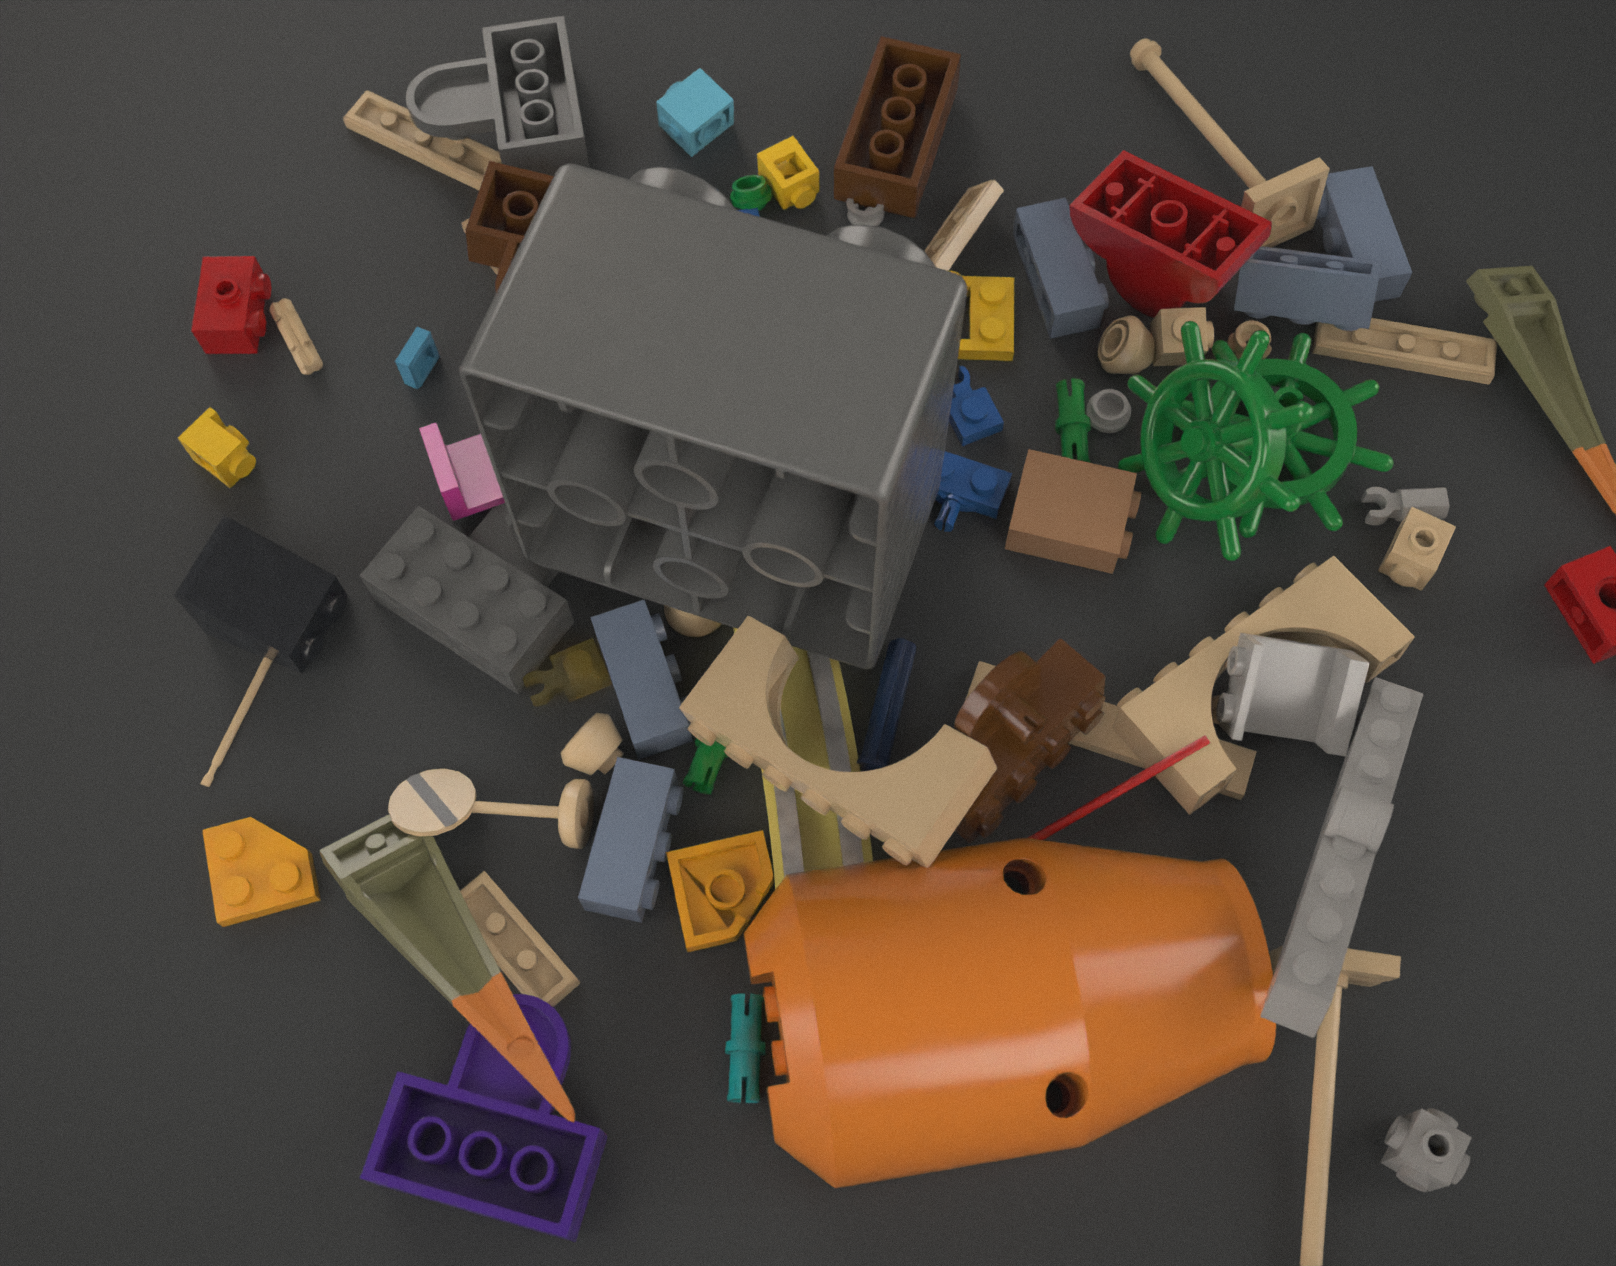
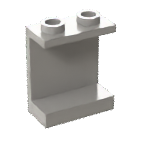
(1292, 691)

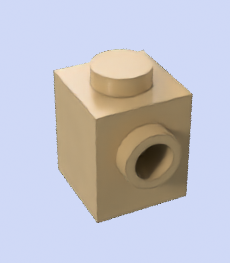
(1167, 334)
(1416, 549)

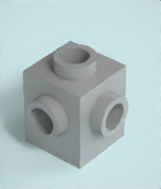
(1413, 1160)

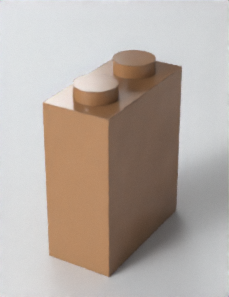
(1073, 512)

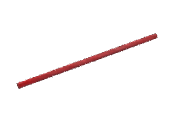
(1121, 788)

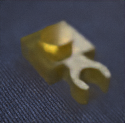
(575, 671)

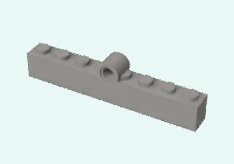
(1342, 860)

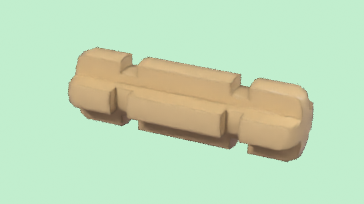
(296, 336)

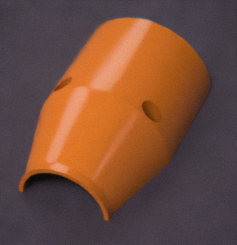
(945, 1003)

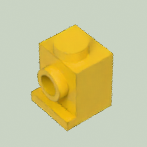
(792, 181)
(218, 448)

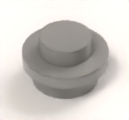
(1108, 411)

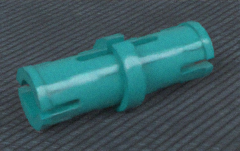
(745, 1048)

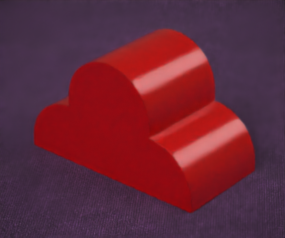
(1164, 234)

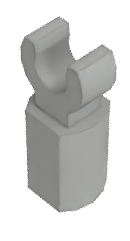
(1397, 505)

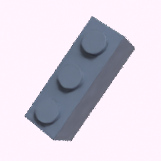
(1361, 227)
(1059, 268)
(1308, 288)
(643, 677)
(631, 840)

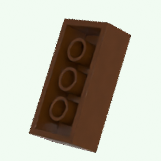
(897, 126)

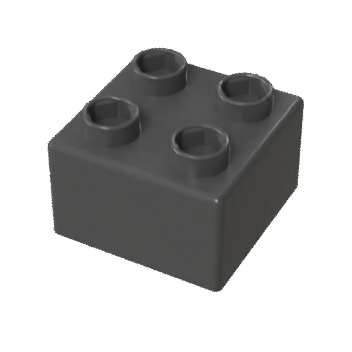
(719, 405)

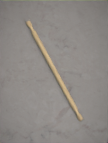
(237, 720)

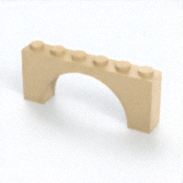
(1320, 608)
(904, 805)

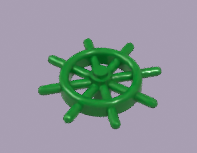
(1332, 403)
(1214, 439)

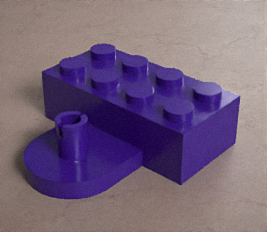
(491, 1136)

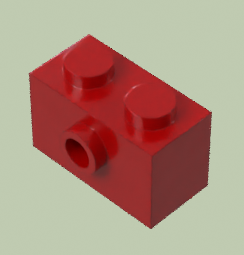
(231, 305)

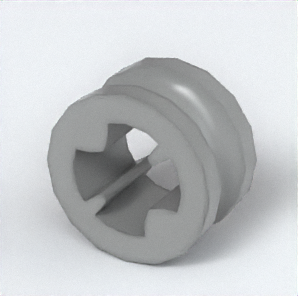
(870, 216)

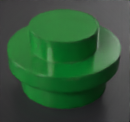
(750, 192)

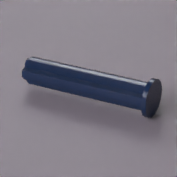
(887, 705)

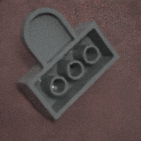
(518, 90)
(472, 593)

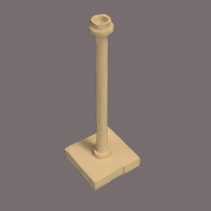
(1285, 200)
(1361, 969)

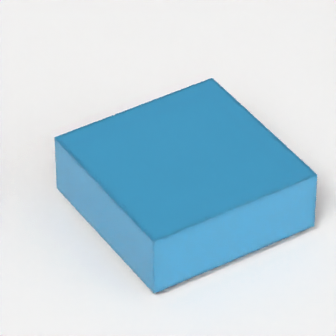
(417, 358)

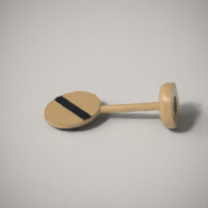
(445, 798)

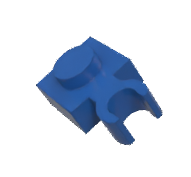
(973, 412)

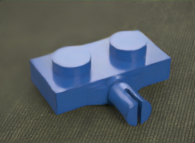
(969, 488)

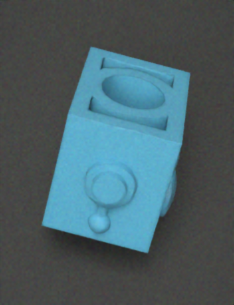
(695, 111)

